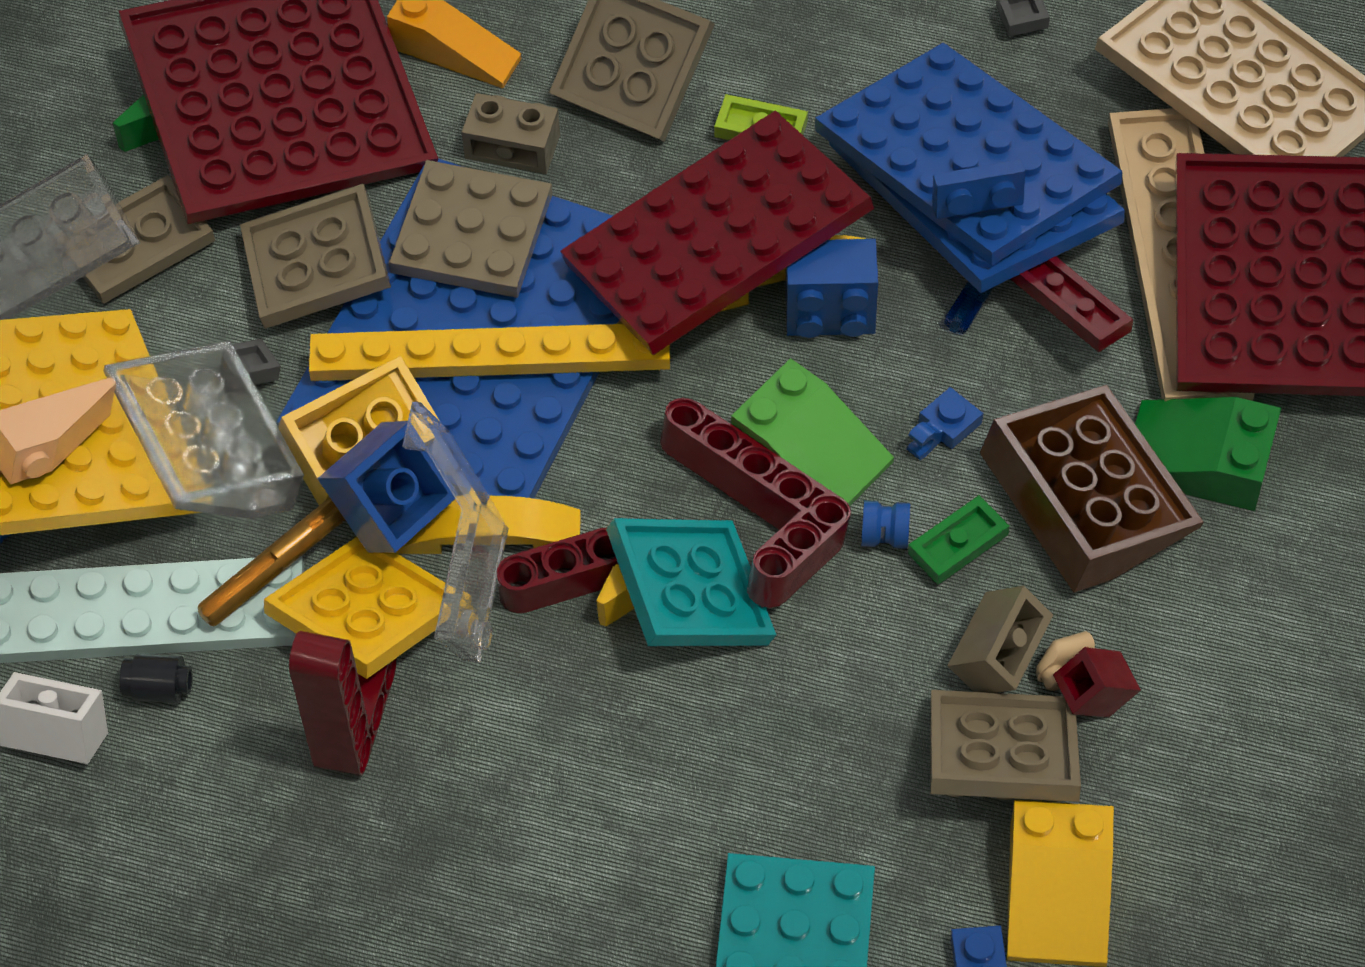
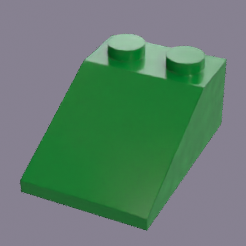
(1212, 445)

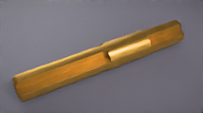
(270, 563)

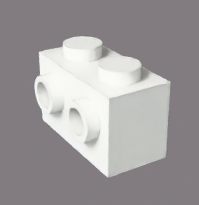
(52, 718)

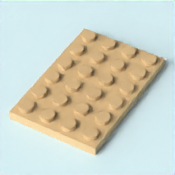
(1242, 75)

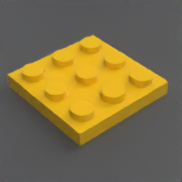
(362, 597)

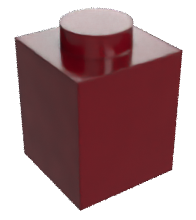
(1096, 682)

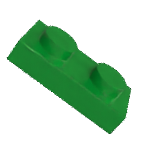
(958, 539)

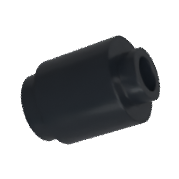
(155, 678)

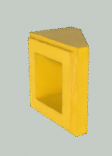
(613, 599)

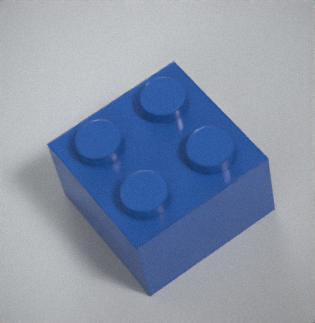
(833, 290)
(386, 489)

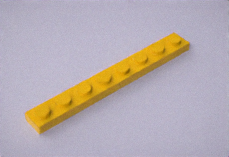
(484, 351)

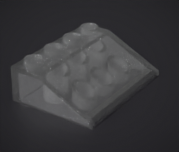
(208, 432)

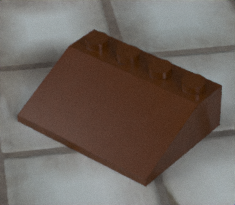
(1088, 485)

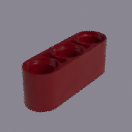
(549, 587)

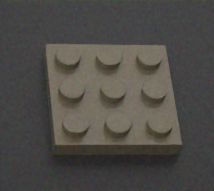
(632, 62)
(471, 228)
(314, 256)
(1003, 746)

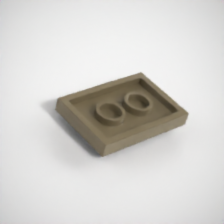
(163, 239)

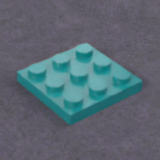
(689, 582)
(794, 913)

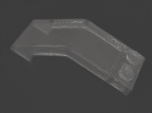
(478, 543)

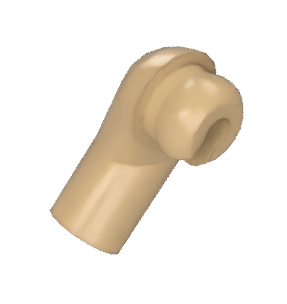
(1059, 654)

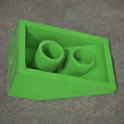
(813, 431)

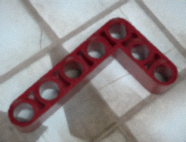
(807, 514)
(337, 703)

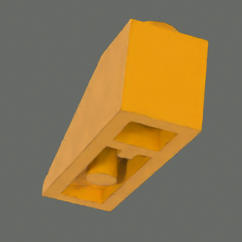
(451, 40)

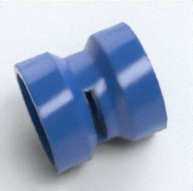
(885, 524)

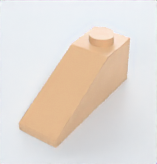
(48, 429)

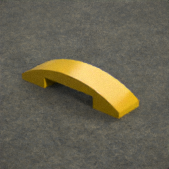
(527, 518)

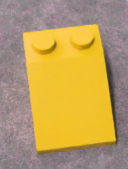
(342, 418)
(1060, 883)

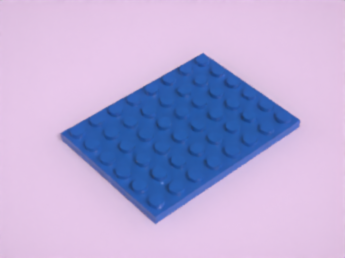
(501, 422)

